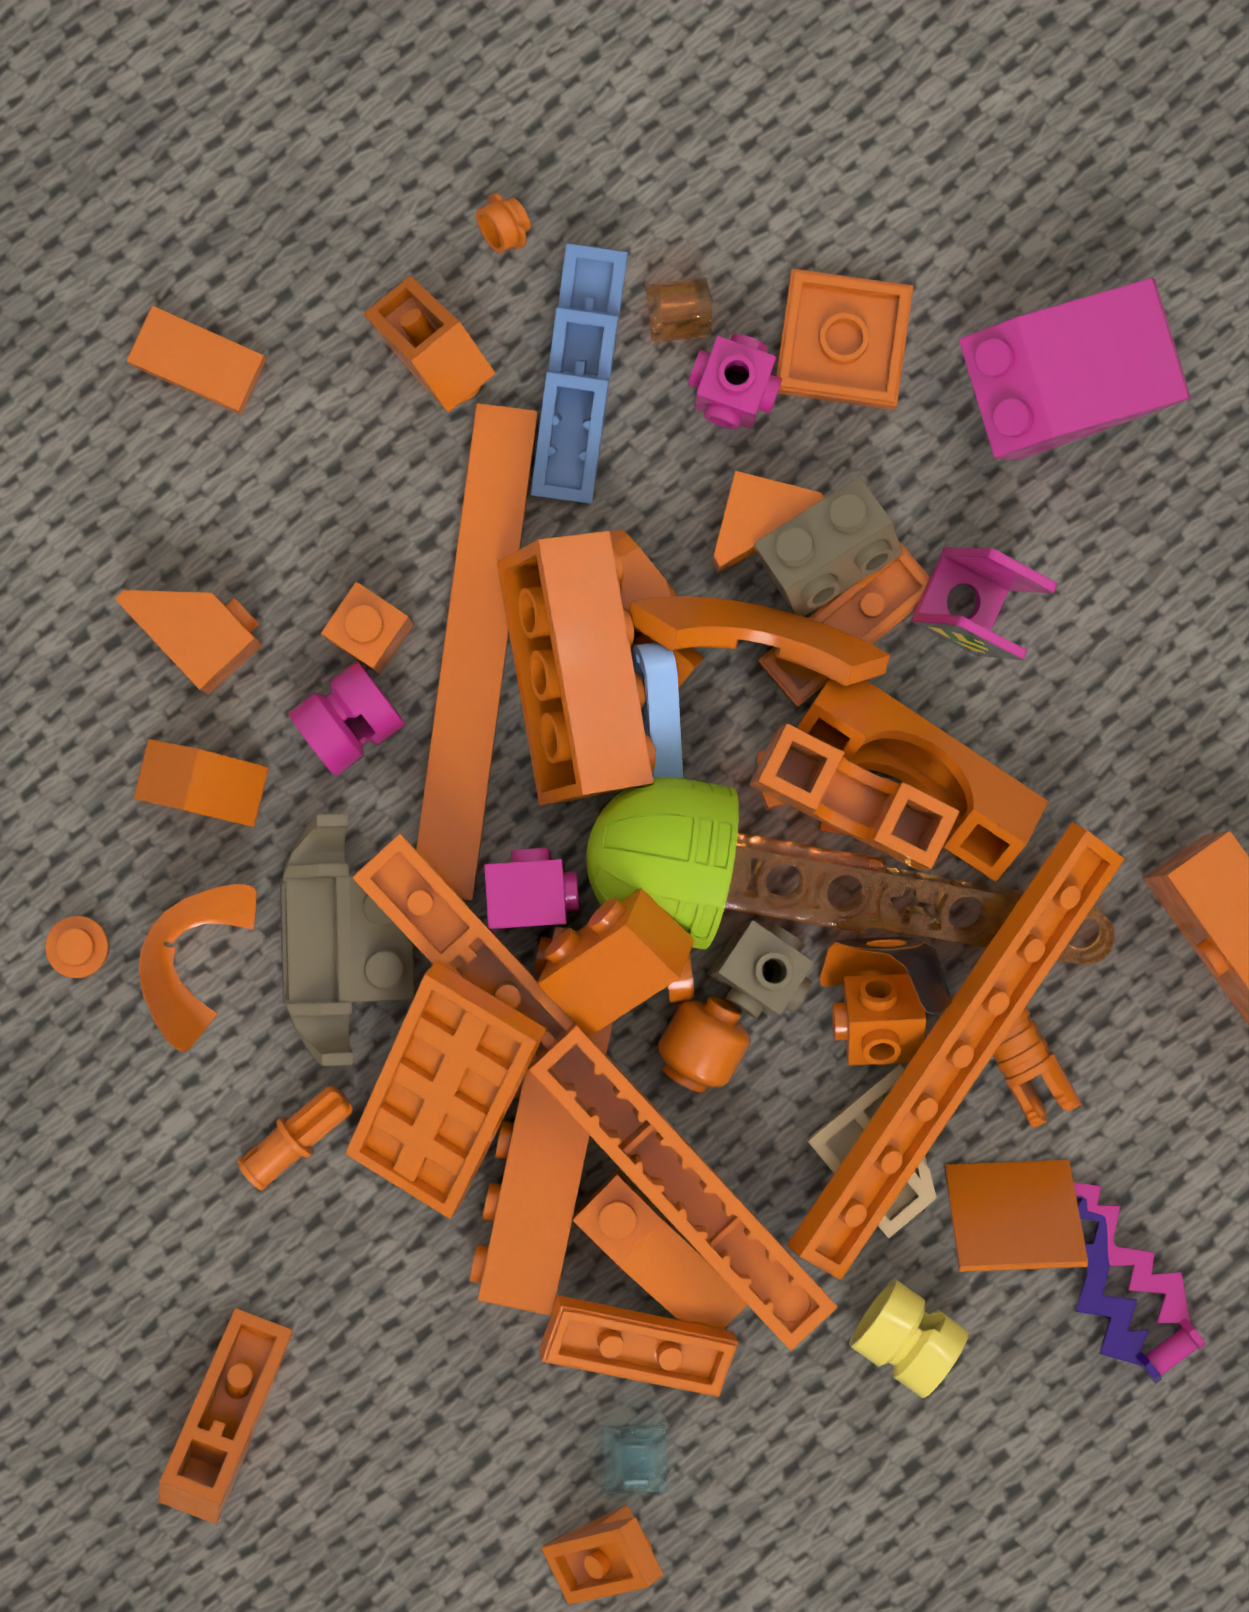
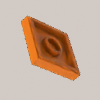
(844, 339)

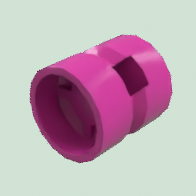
(326, 723)

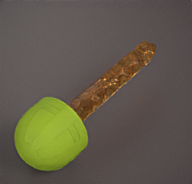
(687, 854)

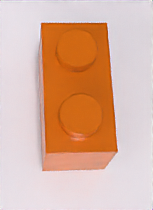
(614, 961)

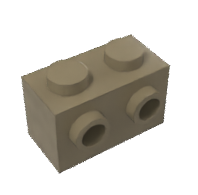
(829, 547)

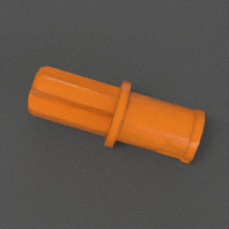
(294, 1137)

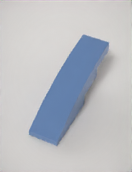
(579, 373)

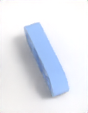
(661, 706)

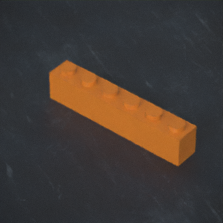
(536, 1195)

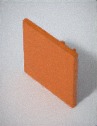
(1015, 1215)

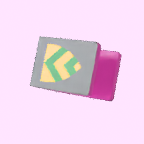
(990, 577)

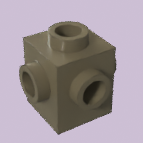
(741, 966)

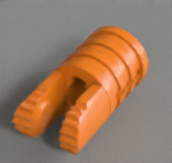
(1026, 1055)

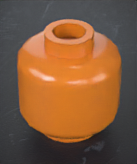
(704, 1044)

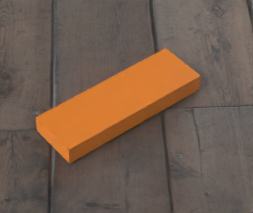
(864, 611)
(638, 1346)

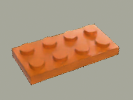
(444, 1089)

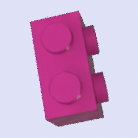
(530, 891)

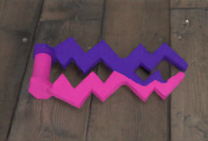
(1118, 1340)

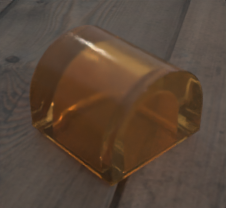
(678, 309)

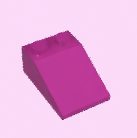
(1074, 369)

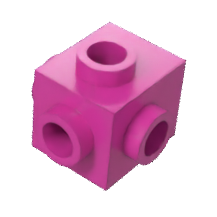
(729, 403)

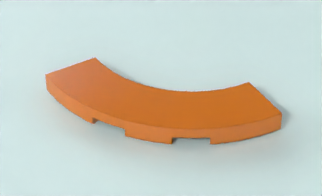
(721, 623)

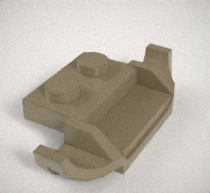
(334, 943)

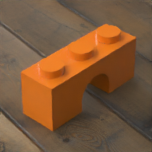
(853, 800)

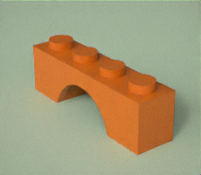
(892, 739)

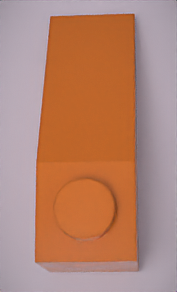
(656, 1254)
(224, 1417)

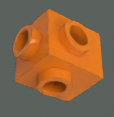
(879, 1019)

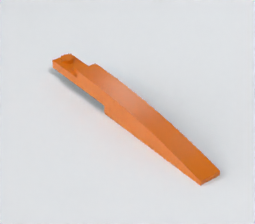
(602, 1097)

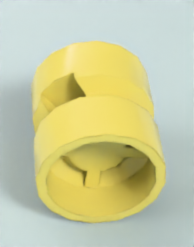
(909, 1338)

